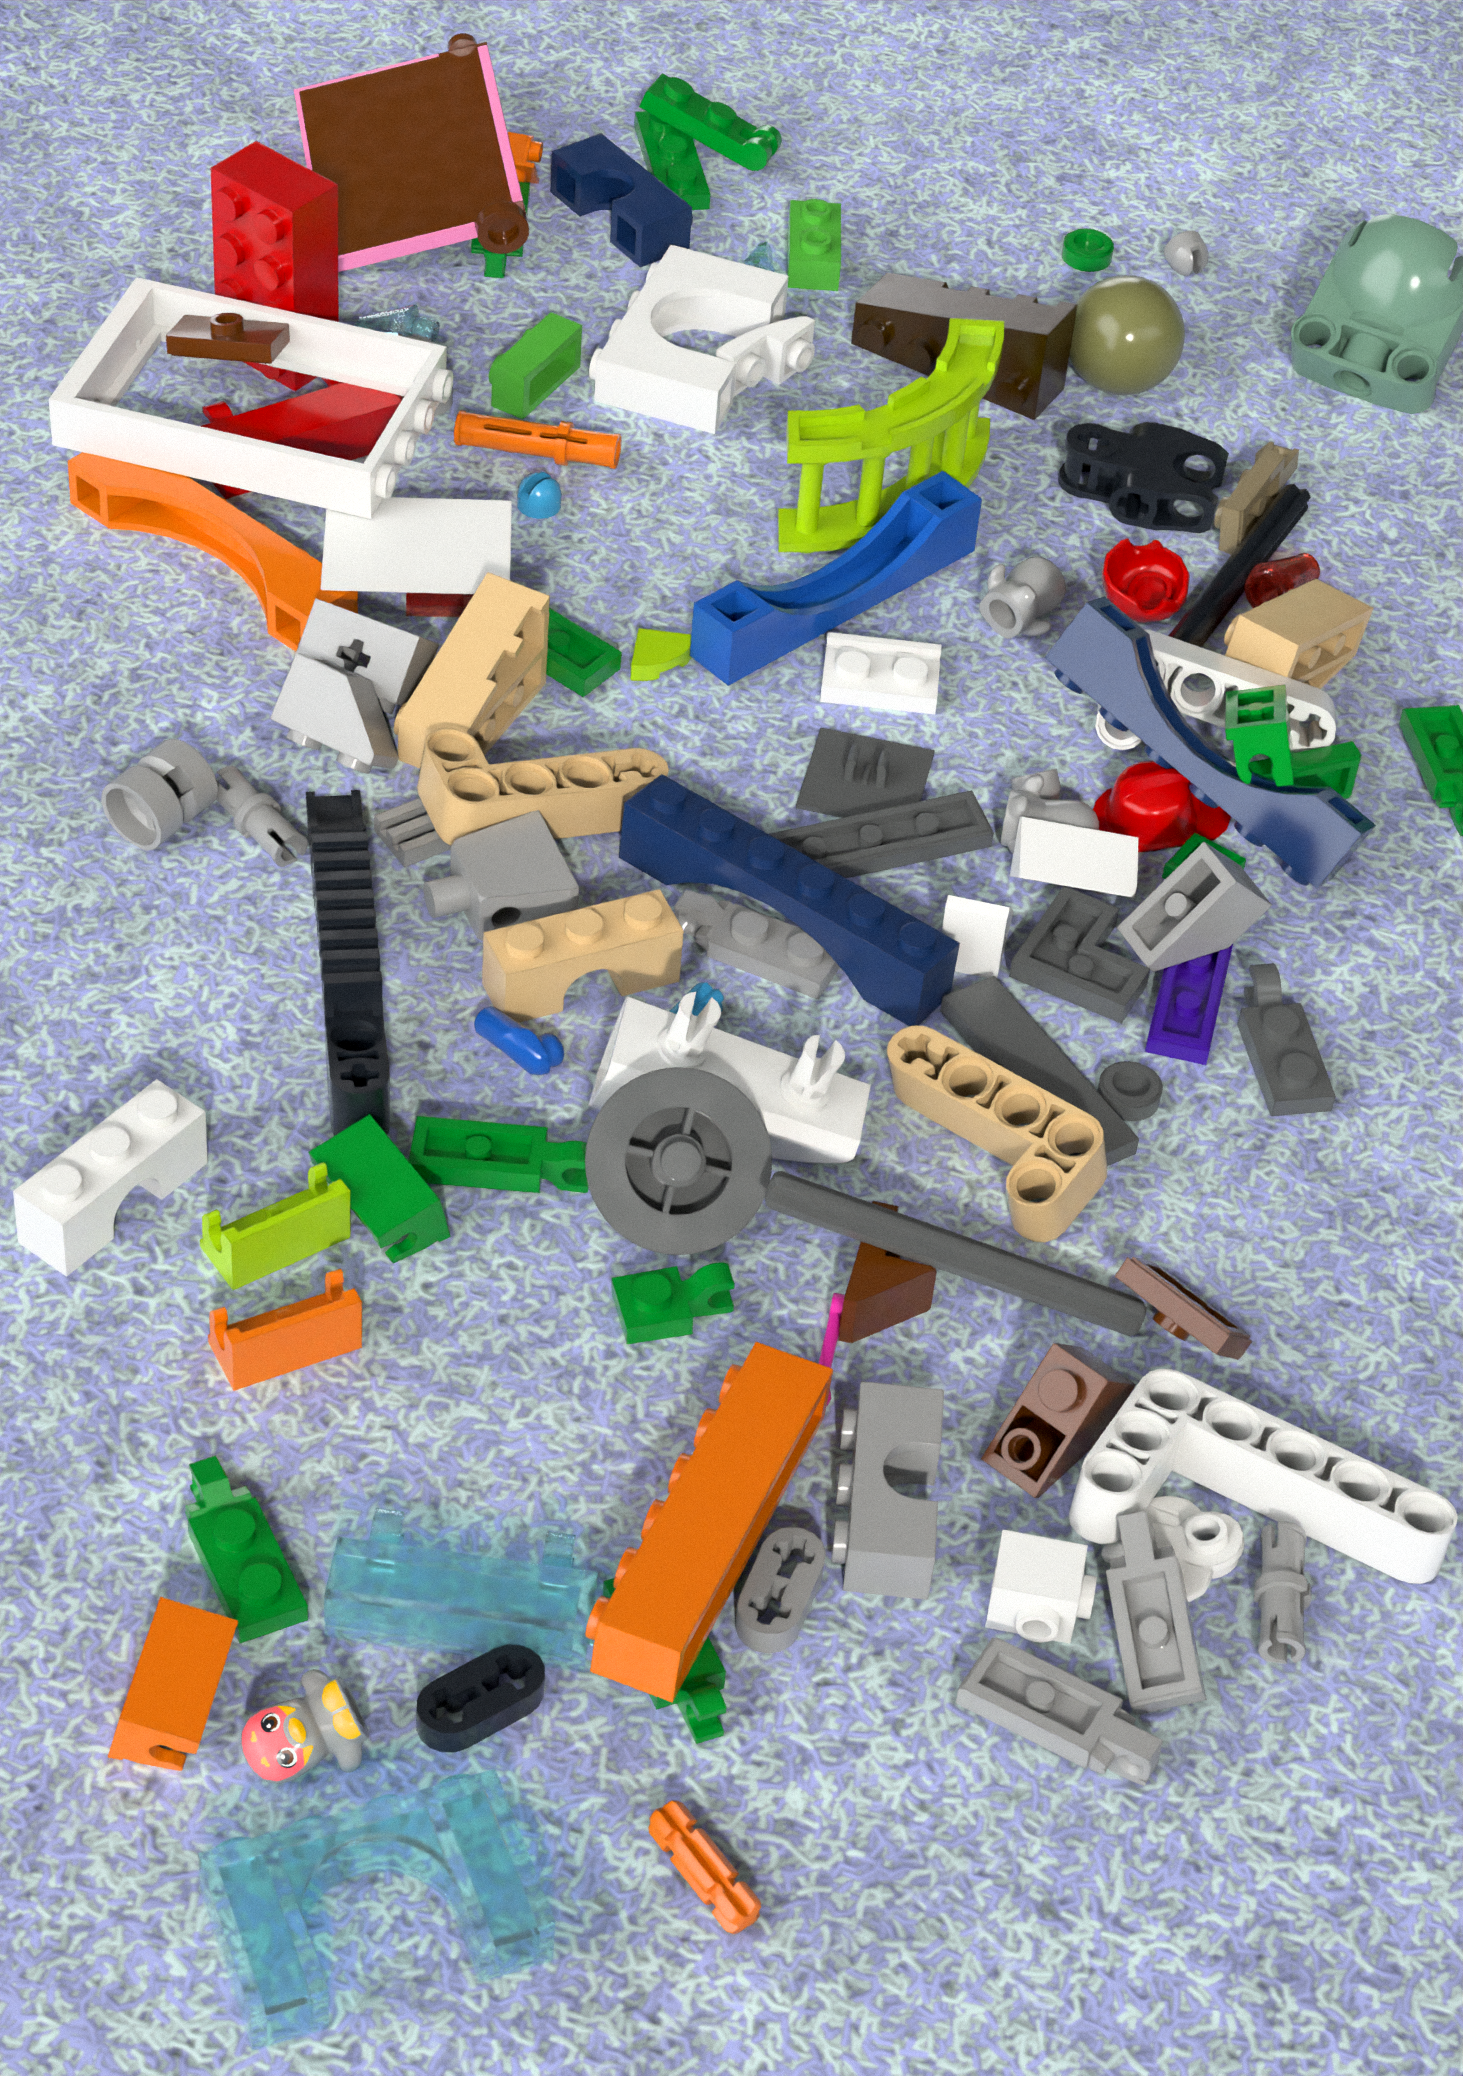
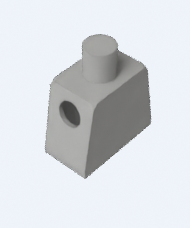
(504, 876)

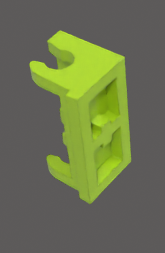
(279, 1232)

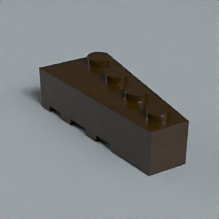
(910, 323)

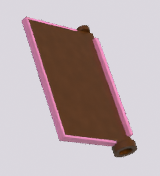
(416, 156)

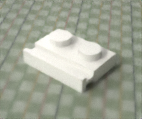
(881, 673)

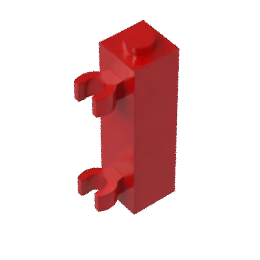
(331, 421)

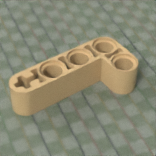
(571, 792)
(936, 1075)

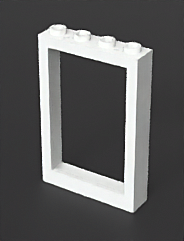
(89, 422)

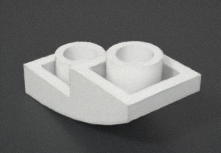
(770, 352)

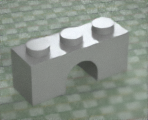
(888, 1536)

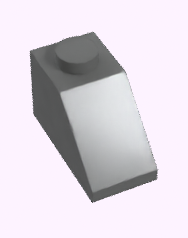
(1194, 911)

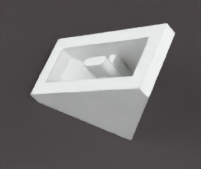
(981, 933)

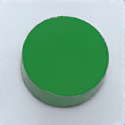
(1087, 250)

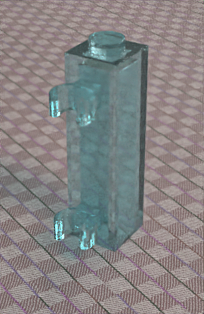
(459, 1600)

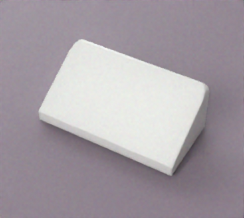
(1075, 857)

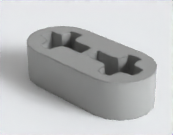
(794, 1593)

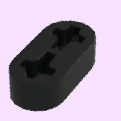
(483, 1702)

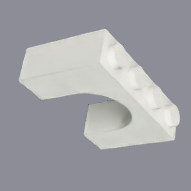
(684, 293)

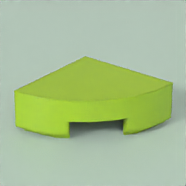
(658, 652)

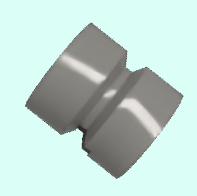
(159, 794)

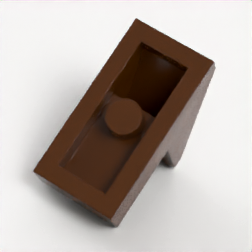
(883, 1291)

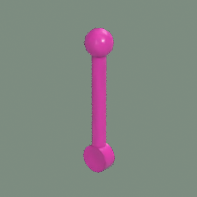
(832, 1333)

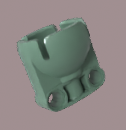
(1384, 314)

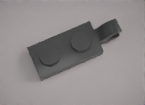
(1282, 1048)

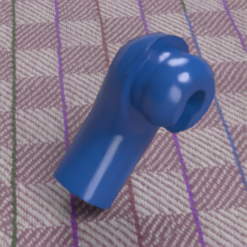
(518, 1042)

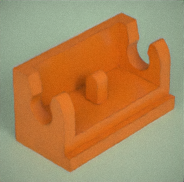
(288, 1335)
(173, 1685)

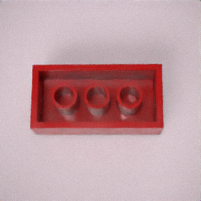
(275, 239)

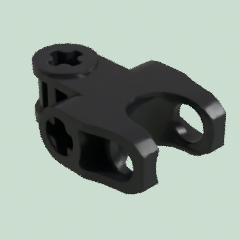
(1144, 474)

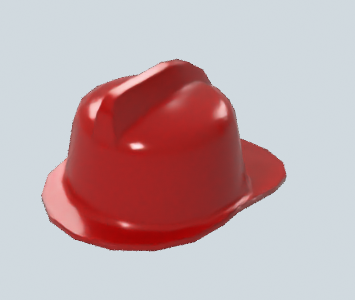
(1157, 808)

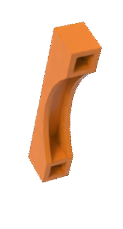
(179, 508)

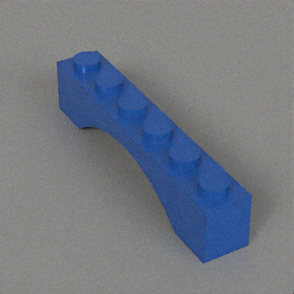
(757, 624)

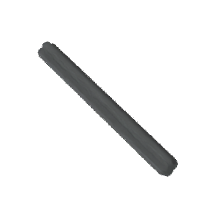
(955, 1253)

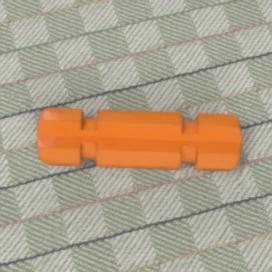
(704, 1867)

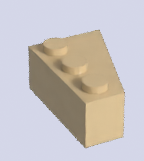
(1300, 633)
(482, 671)

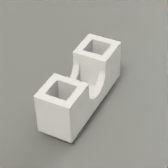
(72, 1202)

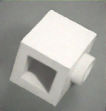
(1039, 1587)

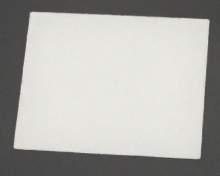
(418, 546)

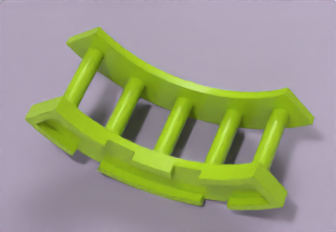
(929, 415)

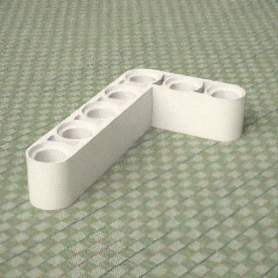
(1264, 1465)

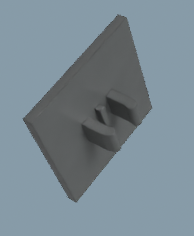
(862, 774)

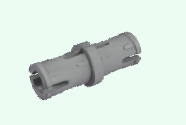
(259, 817)
(1282, 1593)

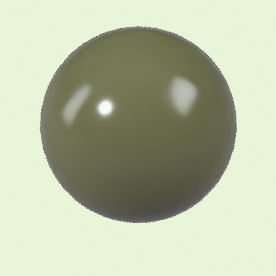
(1126, 335)

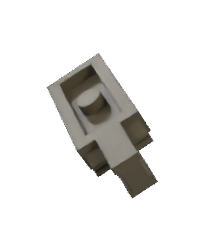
(1254, 494)

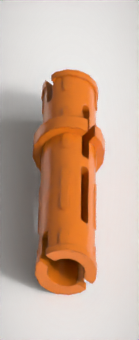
(538, 439)

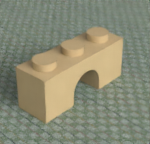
(537, 960)

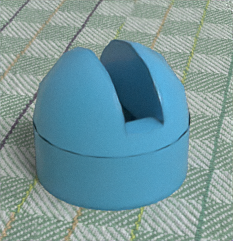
(539, 496)

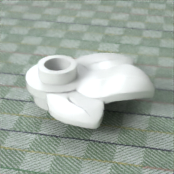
(1202, 1541)

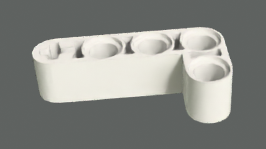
(1180, 659)

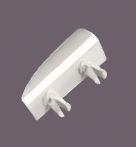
(802, 1101)

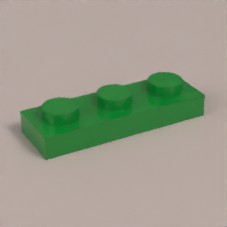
(672, 159)

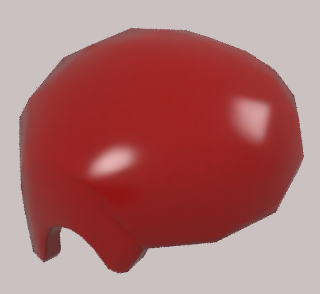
(1145, 580)

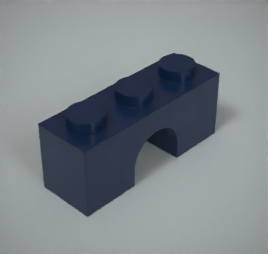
(644, 211)

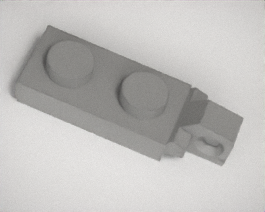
(756, 943)
(1153, 1621)
(1058, 1712)

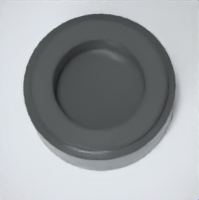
(1131, 1090)

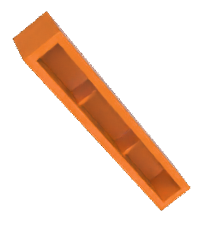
(709, 1523)

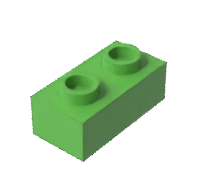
(814, 245)
(535, 365)

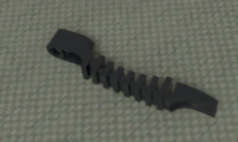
(348, 961)

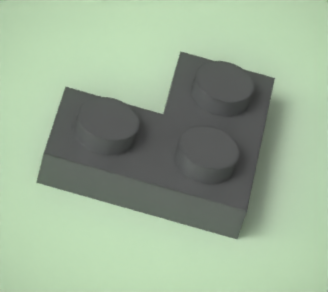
(1068, 961)

